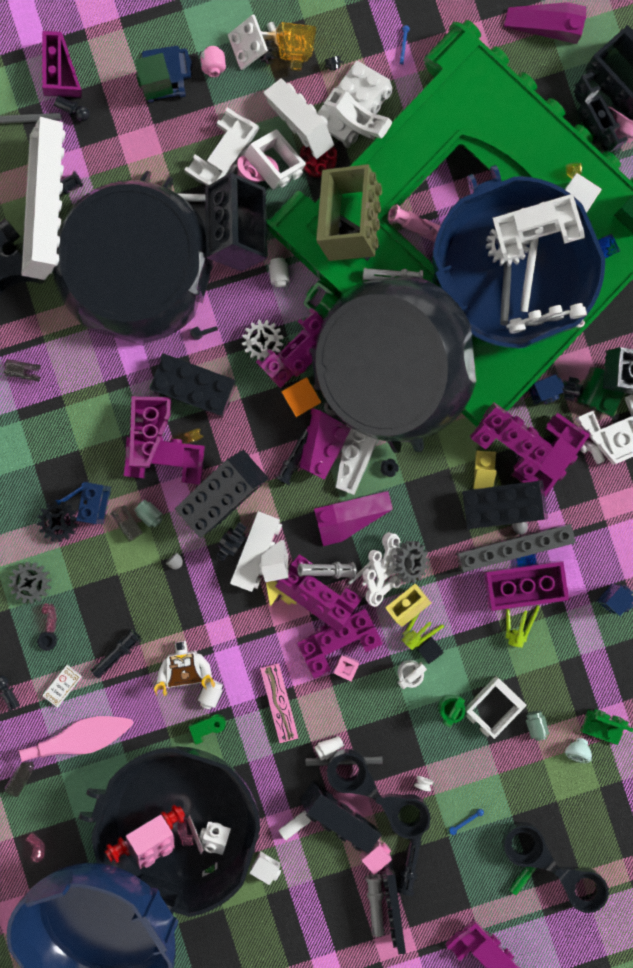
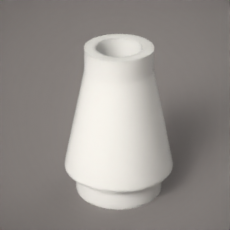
(327, 748)

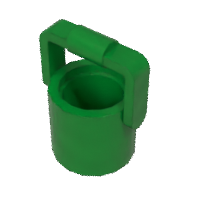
(326, 302)
(451, 709)

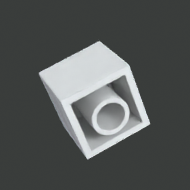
(583, 190)

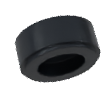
(47, 641)

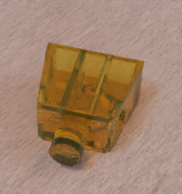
(295, 43)

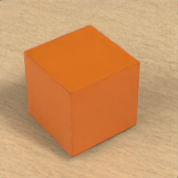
(301, 396)

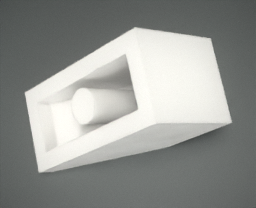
(274, 563)

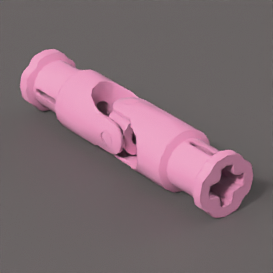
(413, 222)

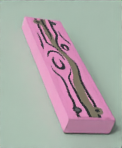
(279, 703)

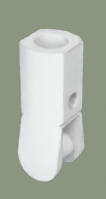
(294, 825)

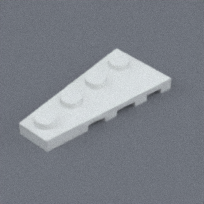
(354, 460)

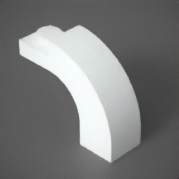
(356, 116)

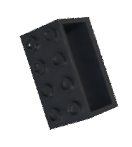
(606, 79)
(236, 222)
(221, 493)

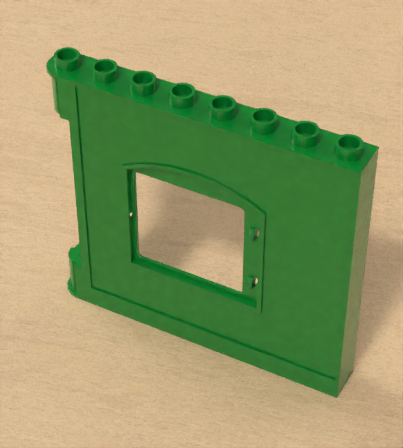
(502, 124)

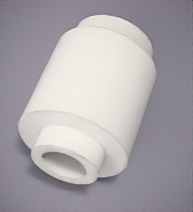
(279, 272)
(210, 697)

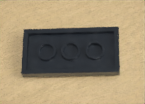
(393, 913)

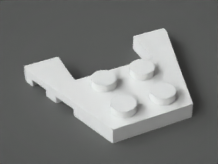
(613, 440)

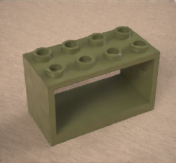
(333, 185)

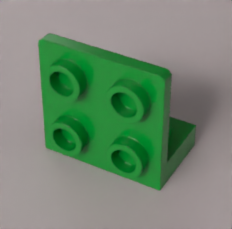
(604, 727)

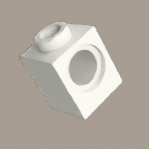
(265, 868)

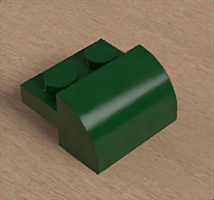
(596, 397)

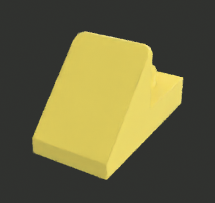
(484, 469)
(273, 592)

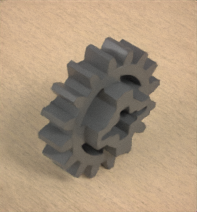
(410, 563)
(25, 577)

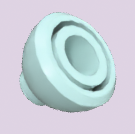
(579, 751)

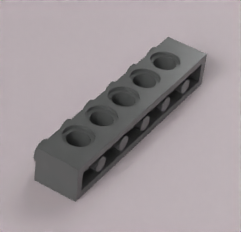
(515, 547)

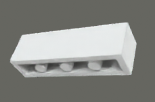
(257, 544)

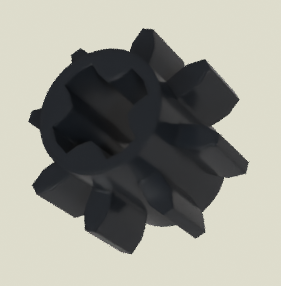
(271, 54)
(572, 389)

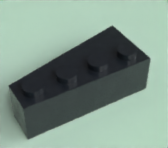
(339, 818)

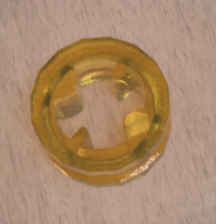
(193, 435)

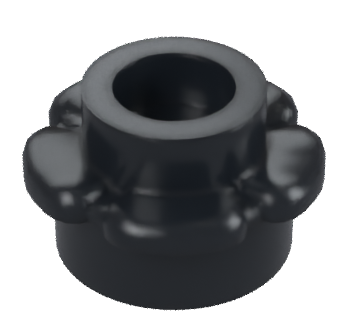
(333, 63)
(384, 467)

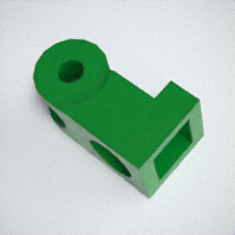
(214, 723)

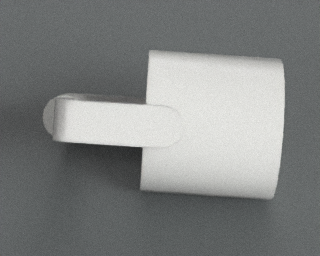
(410, 674)

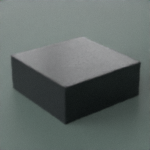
(430, 650)

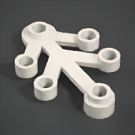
(535, 317)
(376, 591)

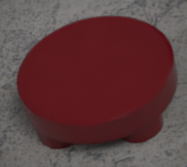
(315, 166)

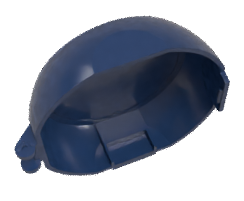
(561, 274)
(92, 920)

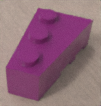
(57, 68)

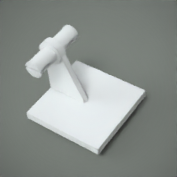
(249, 41)

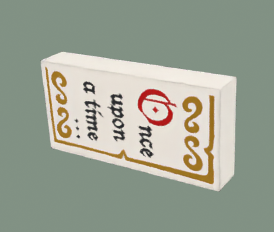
(62, 686)

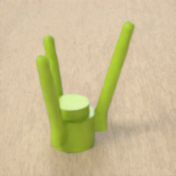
(518, 637)
(414, 639)

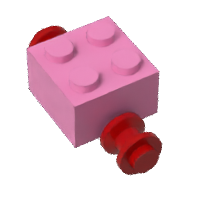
(149, 840)

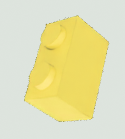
(408, 605)

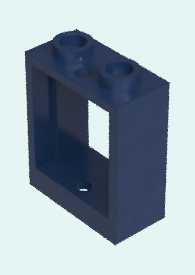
(97, 499)

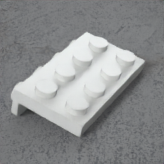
(367, 89)

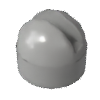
(520, 528)
(175, 561)

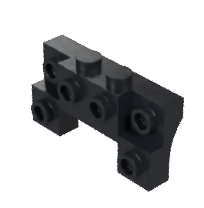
(597, 116)

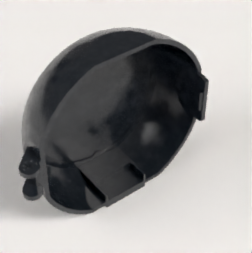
(133, 260)
(395, 360)
(207, 792)

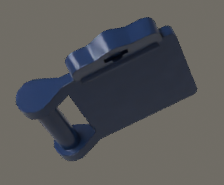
(178, 67)

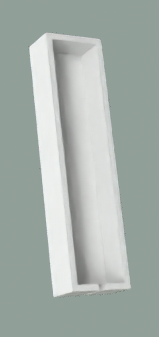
(43, 199)

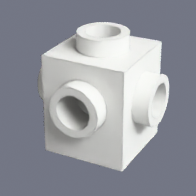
(214, 838)

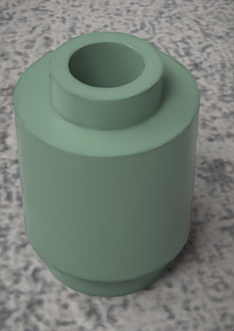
(148, 514)
(537, 725)

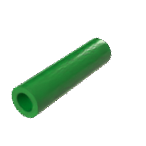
(522, 879)

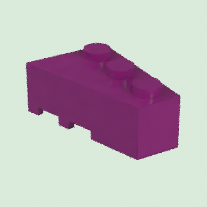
(323, 443)

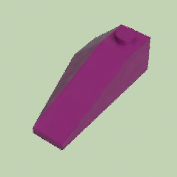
(555, 20)
(148, 424)
(346, 518)

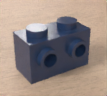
(546, 390)
(617, 599)

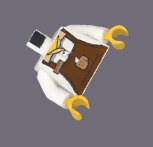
(183, 669)

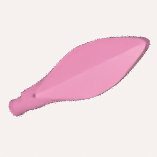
(81, 737)

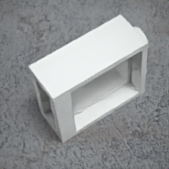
(266, 168)
(506, 719)

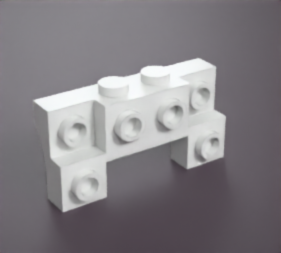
(228, 151)
(536, 222)

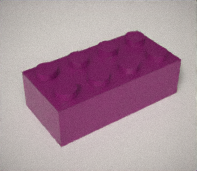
(526, 585)

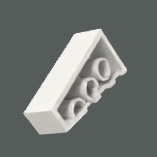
(300, 117)

